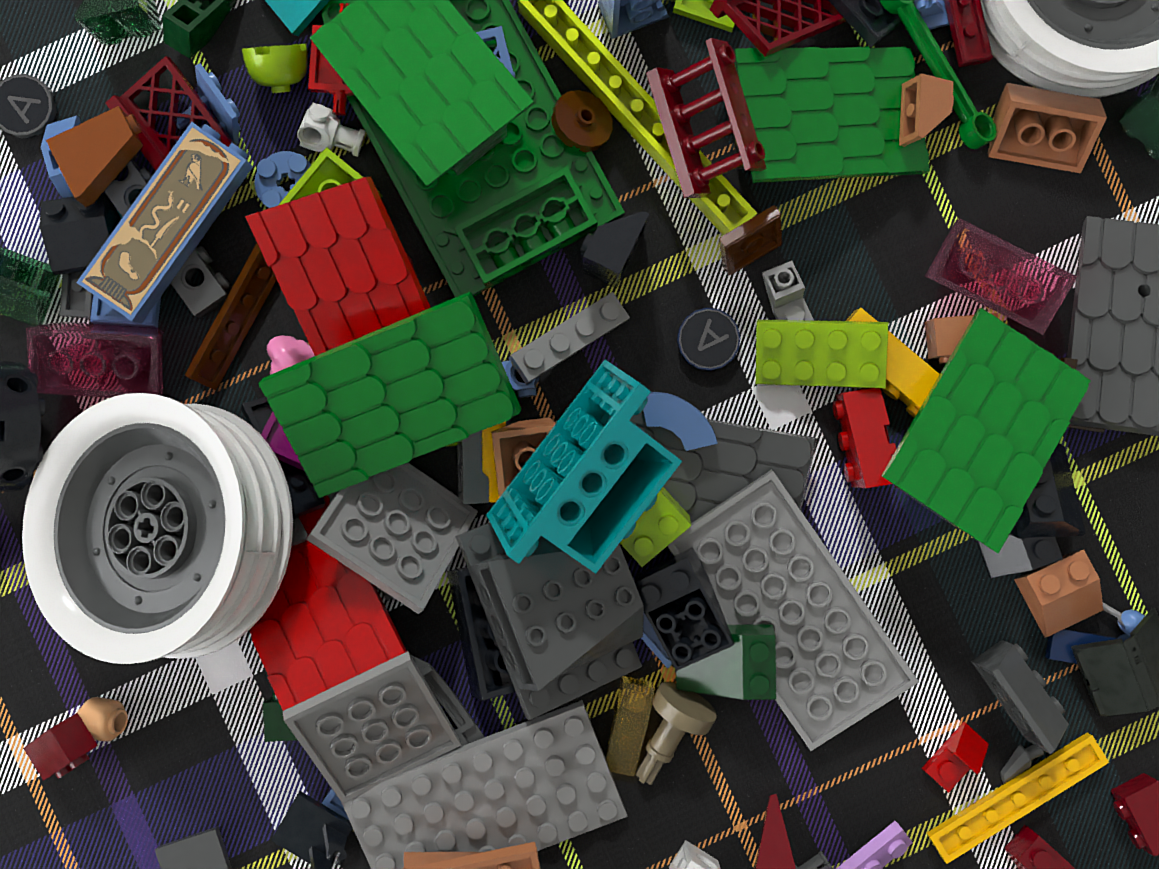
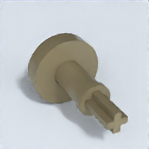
(681, 713)

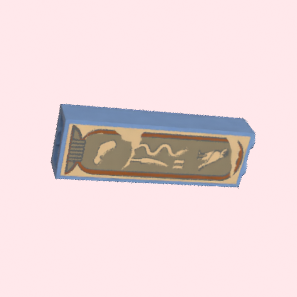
(166, 222)

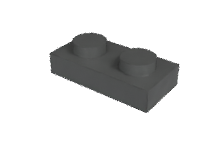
(75, 299)

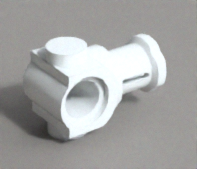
(323, 130)

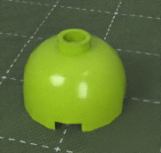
(276, 65)

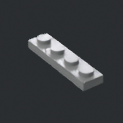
(568, 338)

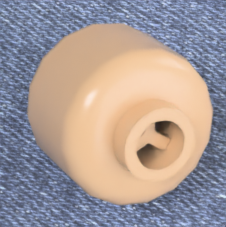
(104, 718)

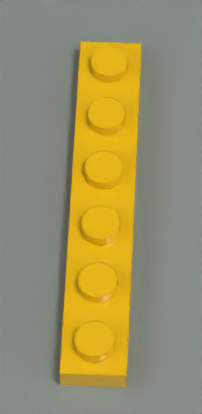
(1017, 797)

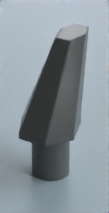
(1019, 762)

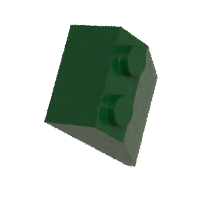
(739, 671)

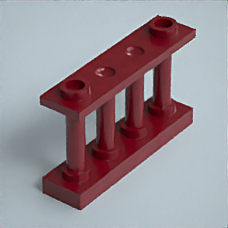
(676, 116)

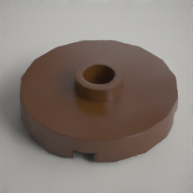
(570, 124)

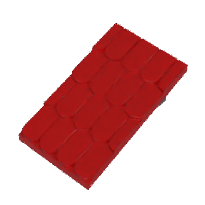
(339, 263)
(321, 625)

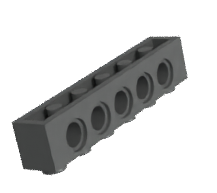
(199, 299)

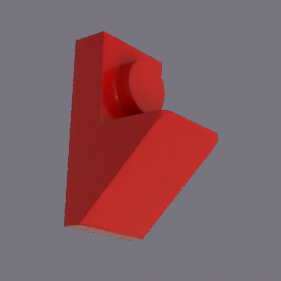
(958, 755)

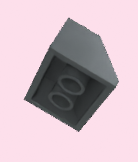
(1022, 694)

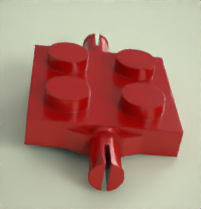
(324, 77)

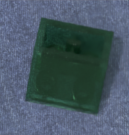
(118, 19)
(25, 287)

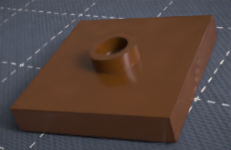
(751, 240)

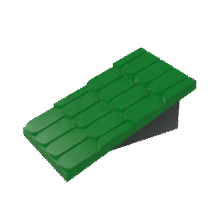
(424, 80)
(829, 112)
(392, 395)
(987, 430)

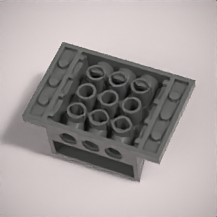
(555, 618)

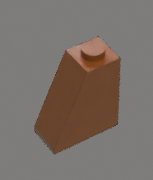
(96, 152)

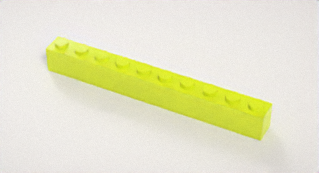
(627, 102)

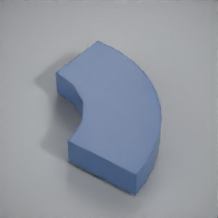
(680, 418)

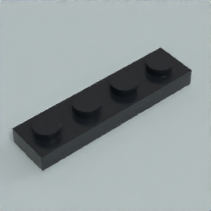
(301, 490)

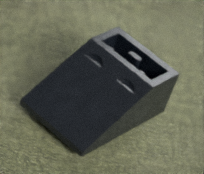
(683, 609)

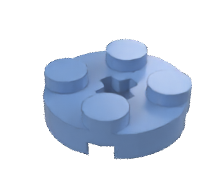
(273, 170)

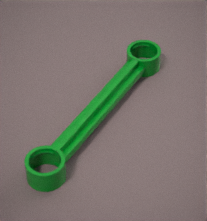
(941, 68)

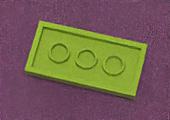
(821, 353)

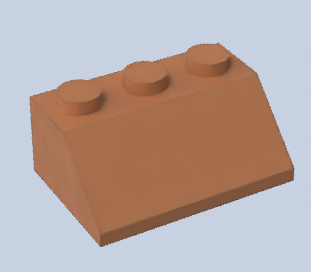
(1046, 127)

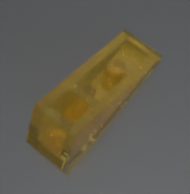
(629, 725)

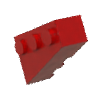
(864, 436)

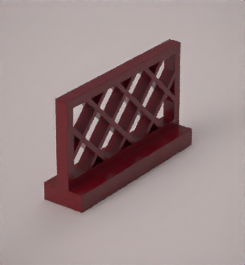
(782, 38)
(154, 146)

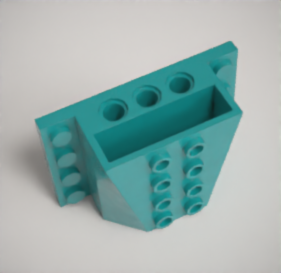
(586, 476)

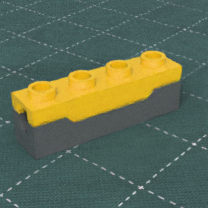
(477, 467)

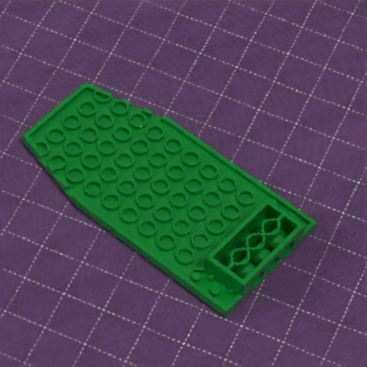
(518, 197)

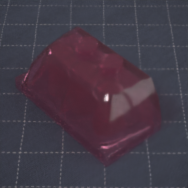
(1000, 276)
(95, 359)

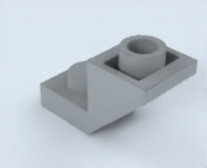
(786, 293)

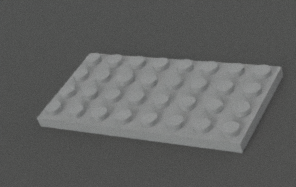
(778, 572)
(495, 793)

